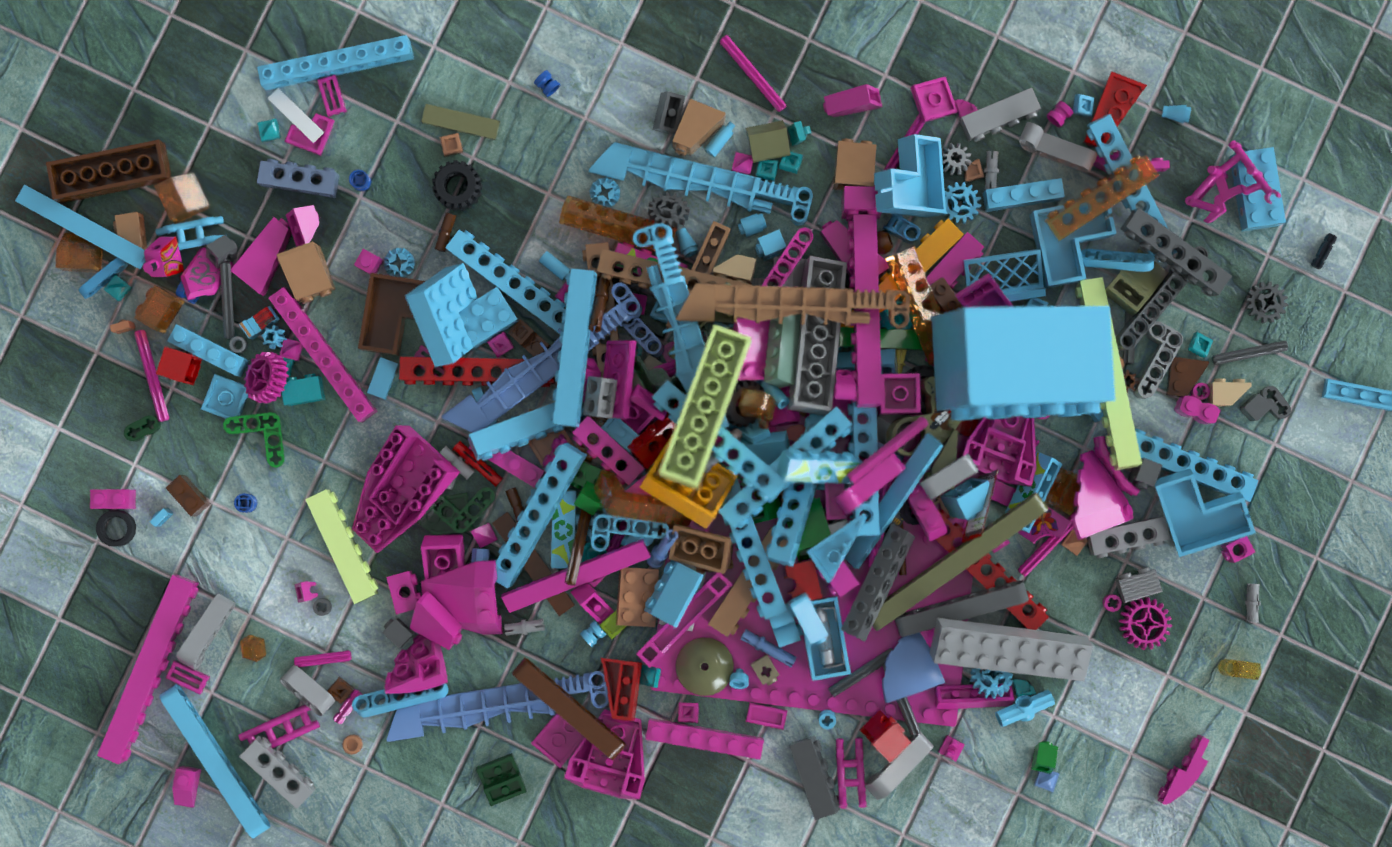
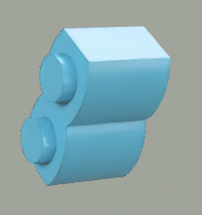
(785, 628)

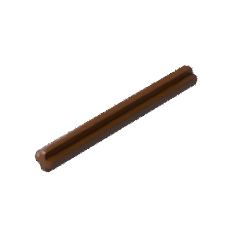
(577, 548)

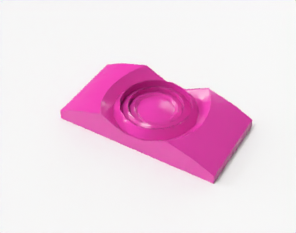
(983, 294)

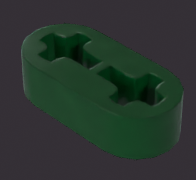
(139, 424)

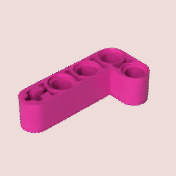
(870, 484)

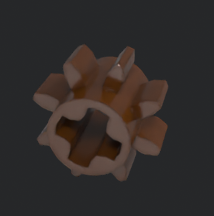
(1131, 379)

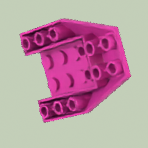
(400, 487)

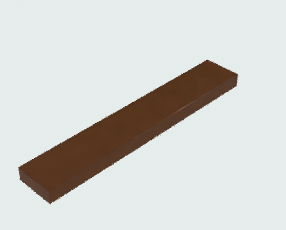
(534, 566)

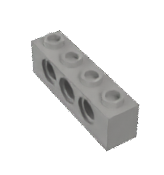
(1158, 535)
(295, 796)

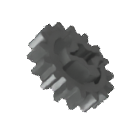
(668, 210)
(1258, 298)

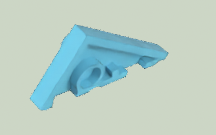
(832, 551)

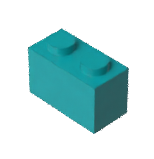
(303, 390)

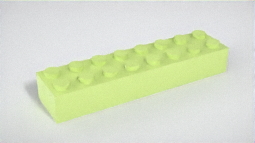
(705, 407)

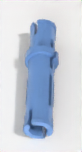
(768, 648)

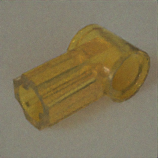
(1240, 669)

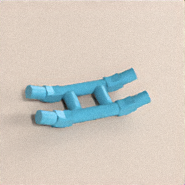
(198, 225)

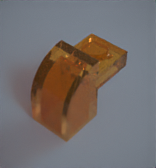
(759, 405)

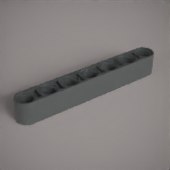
(1154, 306)
(962, 607)

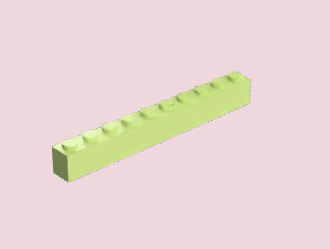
(1117, 413)

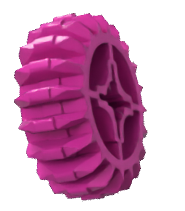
(266, 377)
(1145, 632)

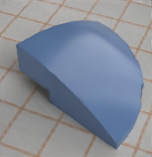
(910, 669)

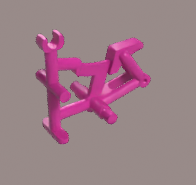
(1219, 176)

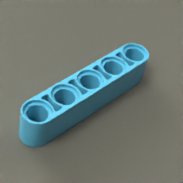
(391, 702)

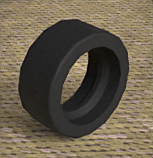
(101, 524)

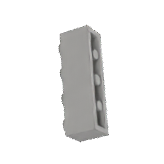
(999, 115)

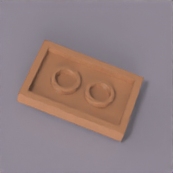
(633, 591)

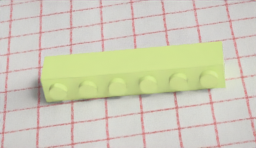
(342, 546)

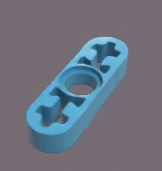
(102, 277)

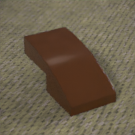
(528, 338)

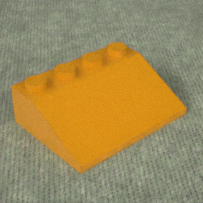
(695, 504)

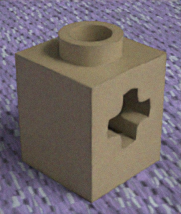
(757, 667)

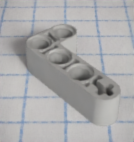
(1056, 149)
(1155, 362)
(204, 632)
(893, 773)

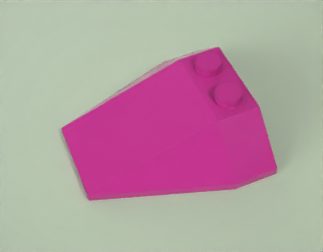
(1004, 447)
(468, 596)
(617, 777)

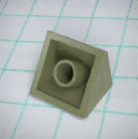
(768, 141)

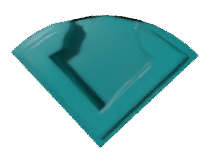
(1022, 687)

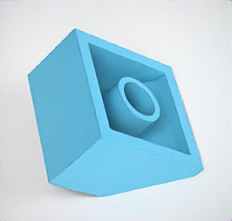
(966, 498)

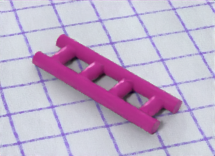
(285, 720)

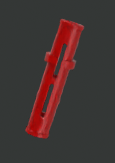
(460, 448)

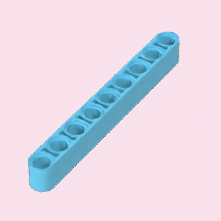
(214, 761)

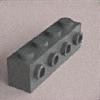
(815, 777)

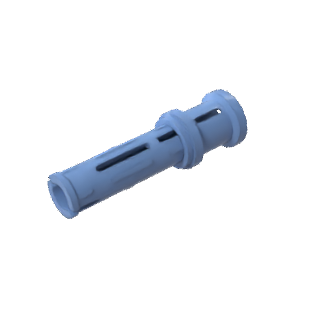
(660, 552)

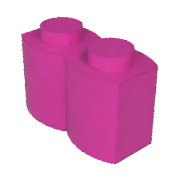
(1201, 412)

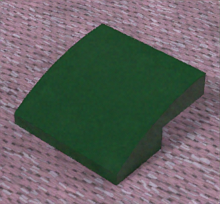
(501, 779)

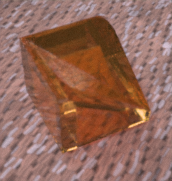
(253, 648)

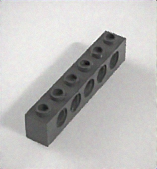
(1217, 276)
(878, 582)

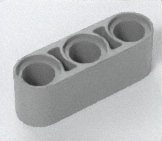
(949, 476)
(307, 690)

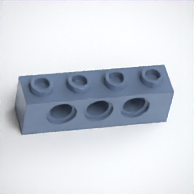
(327, 186)

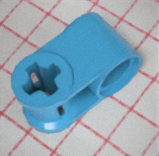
(901, 228)

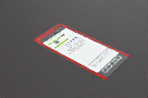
(975, 527)

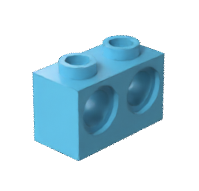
(770, 245)

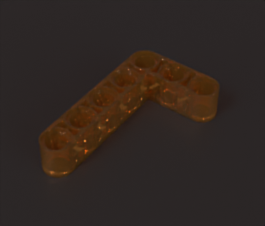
(633, 505)

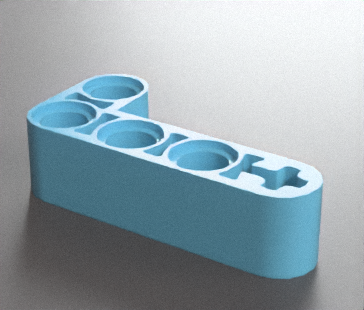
(630, 530)

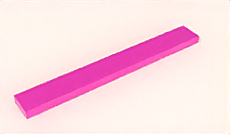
(588, 571)

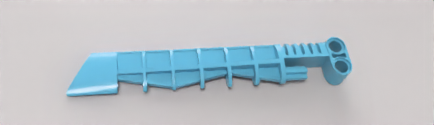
(686, 175)
(671, 297)

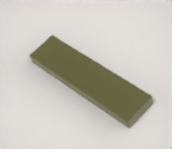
(460, 122)

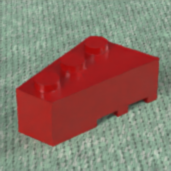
(622, 686)

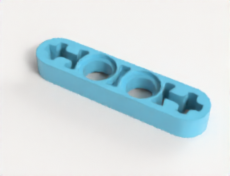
(1137, 261)

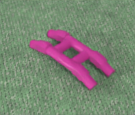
(1103, 454)
(842, 764)

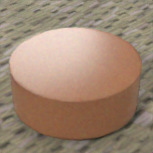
(352, 744)

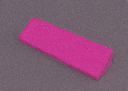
(966, 697)

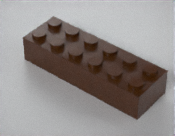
(108, 171)

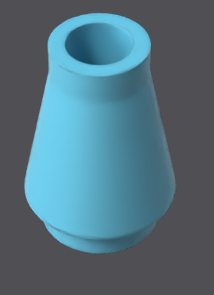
(1178, 113)
(686, 243)

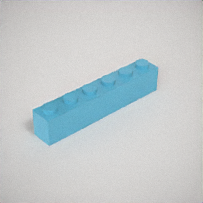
(514, 432)

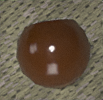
(884, 242)

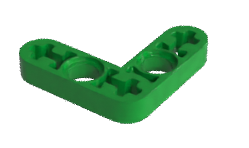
(268, 431)

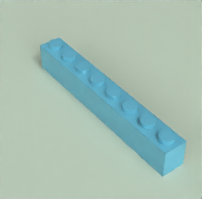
(574, 348)

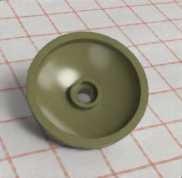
(690, 661)

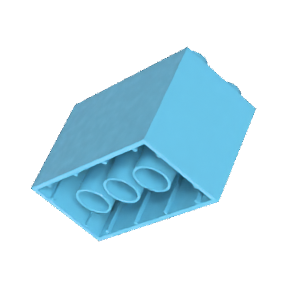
(1023, 361)

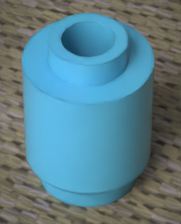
(752, 224)

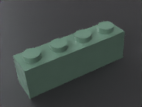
(782, 351)

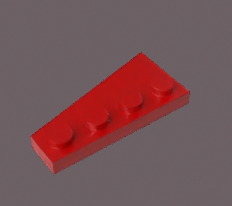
(1116, 100)

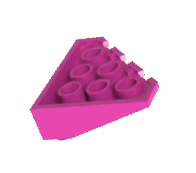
(1098, 500)

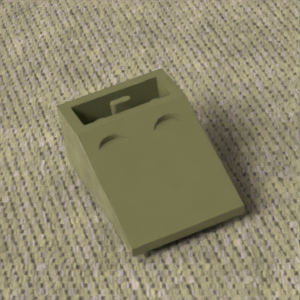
(1134, 288)

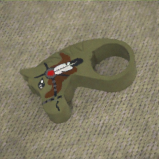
(939, 422)

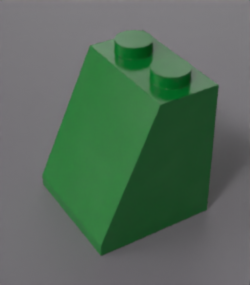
(815, 529)

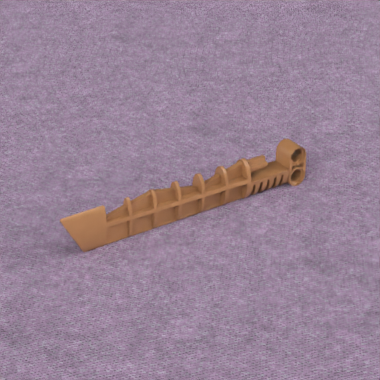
(773, 302)

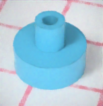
(739, 679)

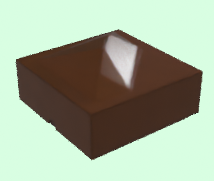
(340, 690)

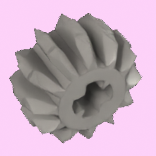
(958, 153)

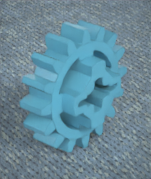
(967, 207)
(988, 681)

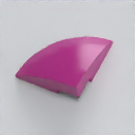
(417, 668)

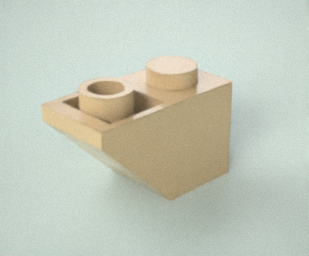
(737, 268)
(1226, 393)

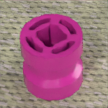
(1059, 114)

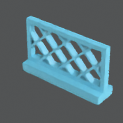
(1016, 292)

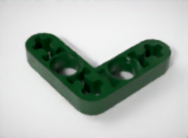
(458, 515)

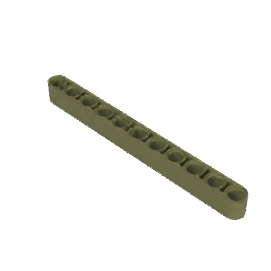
(960, 559)

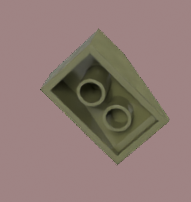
(945, 457)

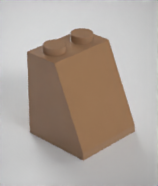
(696, 127)
(854, 164)
(306, 272)

